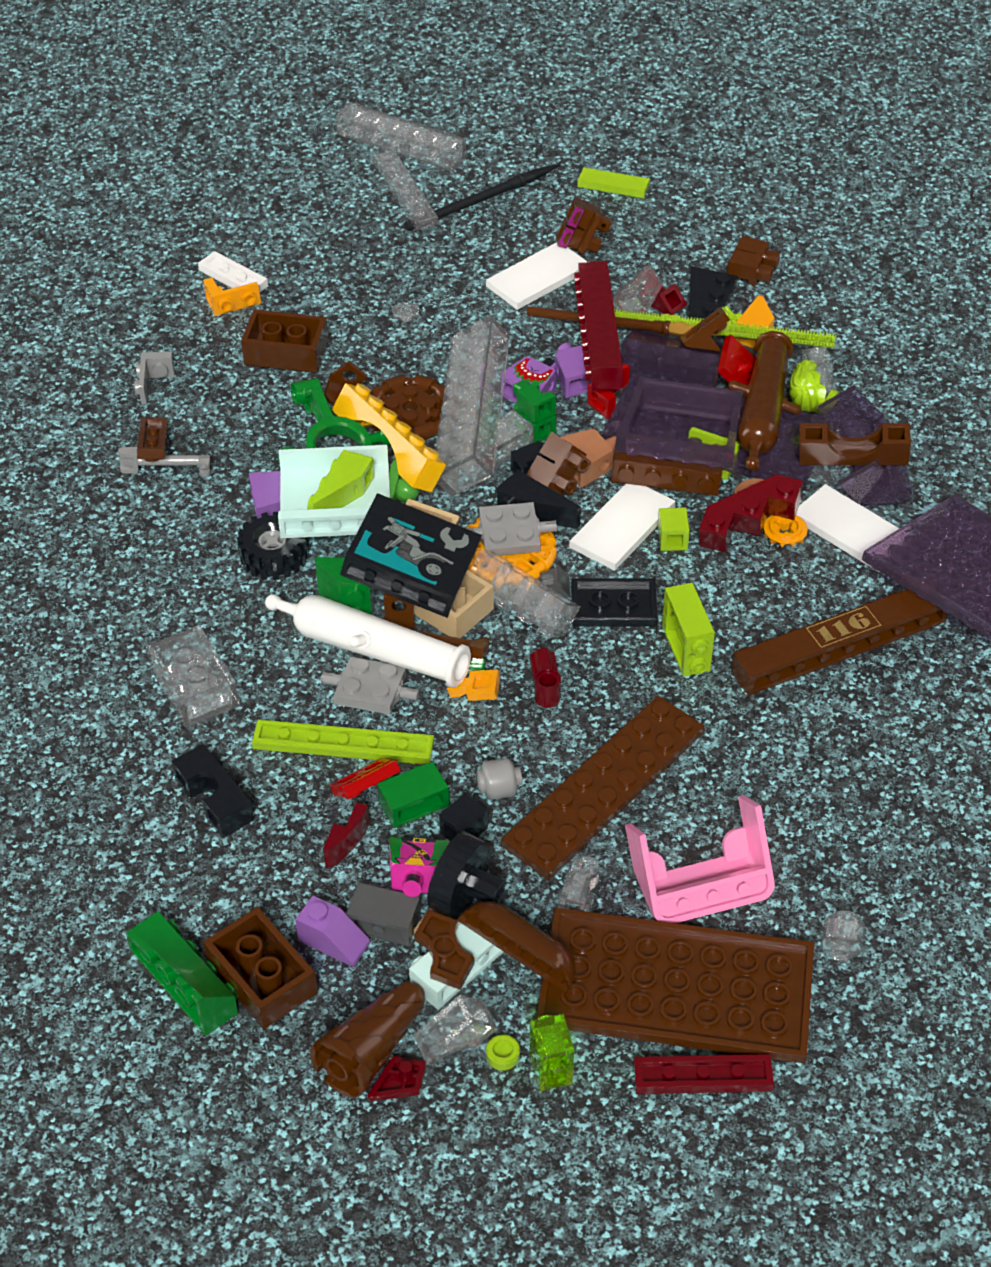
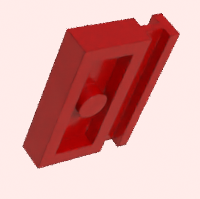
(368, 776)

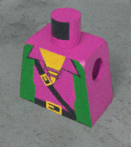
(413, 863)

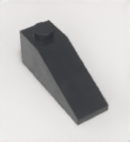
(547, 503)

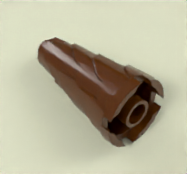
(365, 1040)

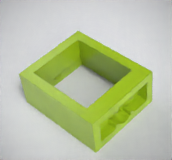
(688, 629)

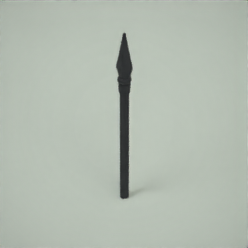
(515, 182)

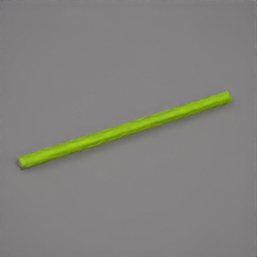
(743, 331)

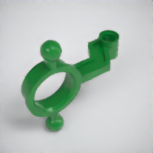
(312, 397)

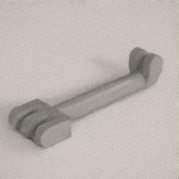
(130, 464)

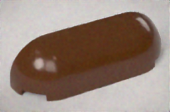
(521, 941)

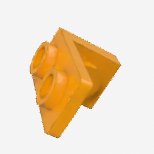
(230, 299)

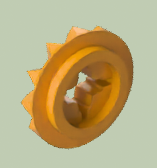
(797, 528)

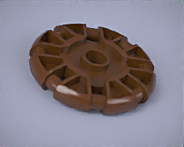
(413, 394)

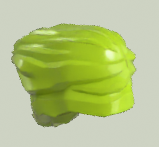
(806, 387)

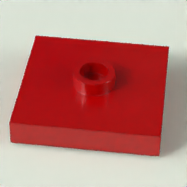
(735, 361)

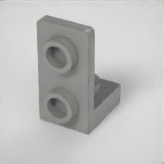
(152, 366)

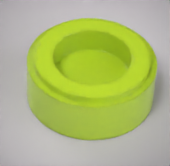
(502, 1052)

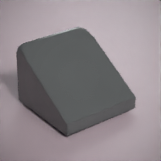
(557, 580)

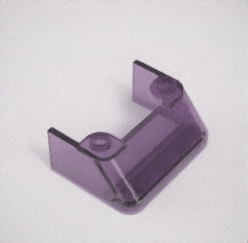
(871, 483)

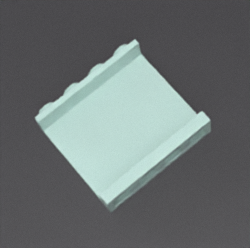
(301, 478)

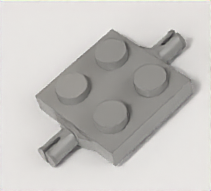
(511, 528)
(370, 685)

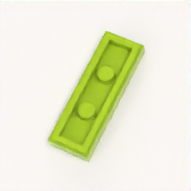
(613, 182)

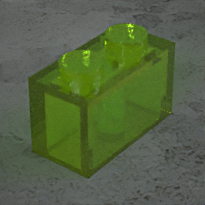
(551, 1052)

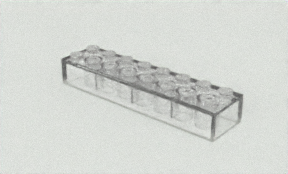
(472, 405)

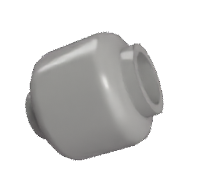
(498, 779)

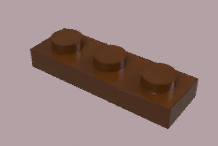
(152, 438)

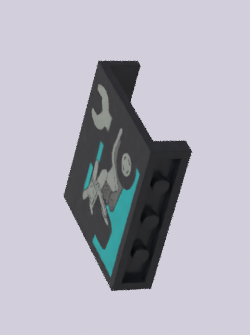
(410, 555)

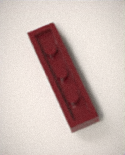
(703, 1074)

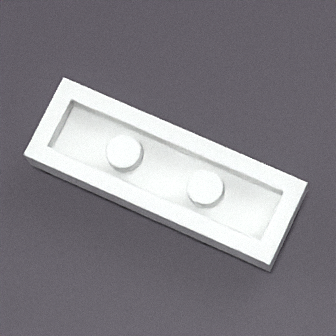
(230, 272)

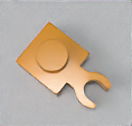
(479, 686)

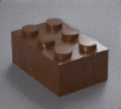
(285, 340)
(261, 967)

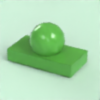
(399, 488)

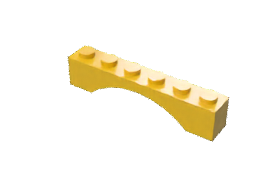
(415, 461)

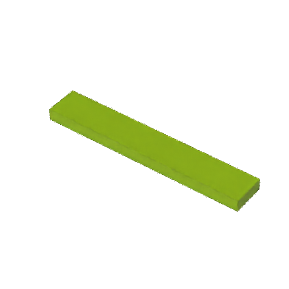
(343, 742)

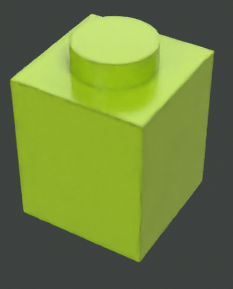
(673, 529)

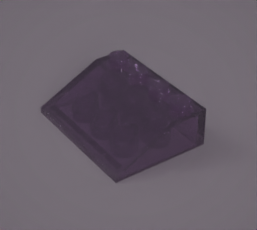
(669, 359)

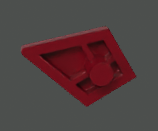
(399, 1079)

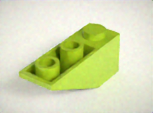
(345, 482)

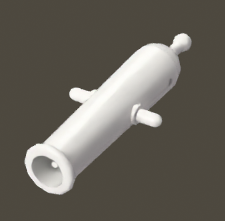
(375, 637)

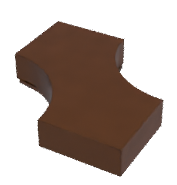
(450, 962)

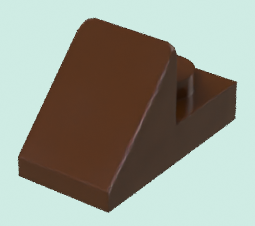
(699, 335)

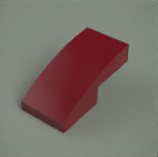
(345, 838)

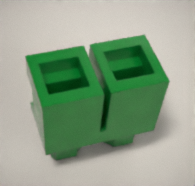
(536, 408)

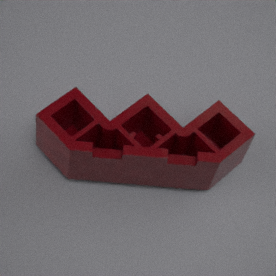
(748, 510)

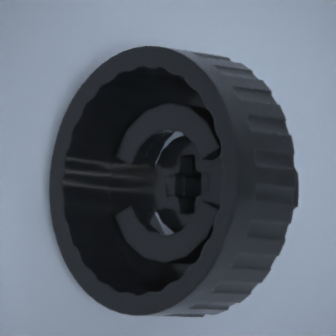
(463, 876)

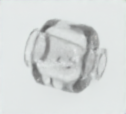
(843, 935)

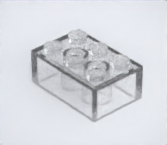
(193, 676)

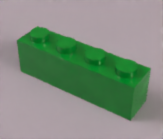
(183, 973)

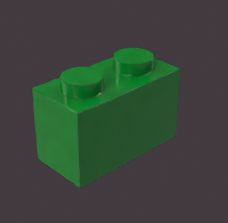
(413, 794)

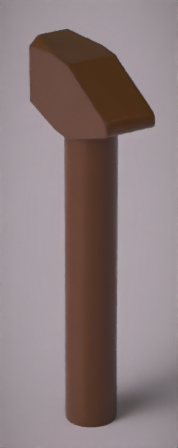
(478, 648)

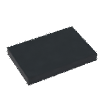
(614, 602)

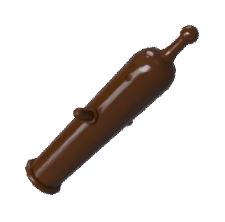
(765, 397)

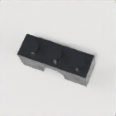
(203, 772)

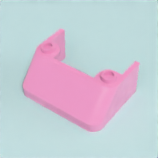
(712, 885)

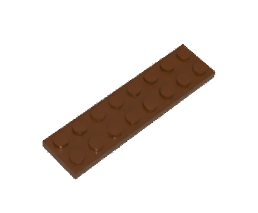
(602, 787)

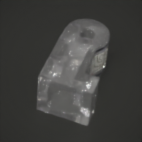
(580, 882)

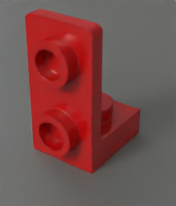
(605, 400)

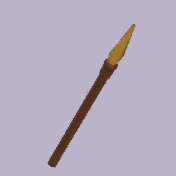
(661, 327)

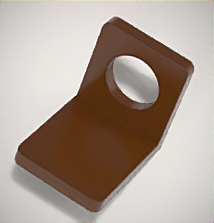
(337, 381)

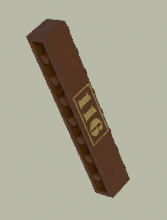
(833, 640)

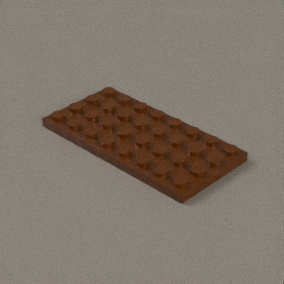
(684, 985)

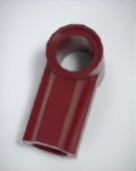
(545, 678)

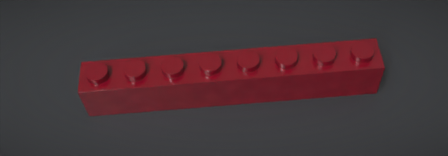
(598, 326)

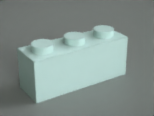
(439, 993)

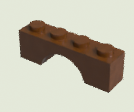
(822, 446)
(666, 474)

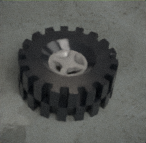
(265, 552)

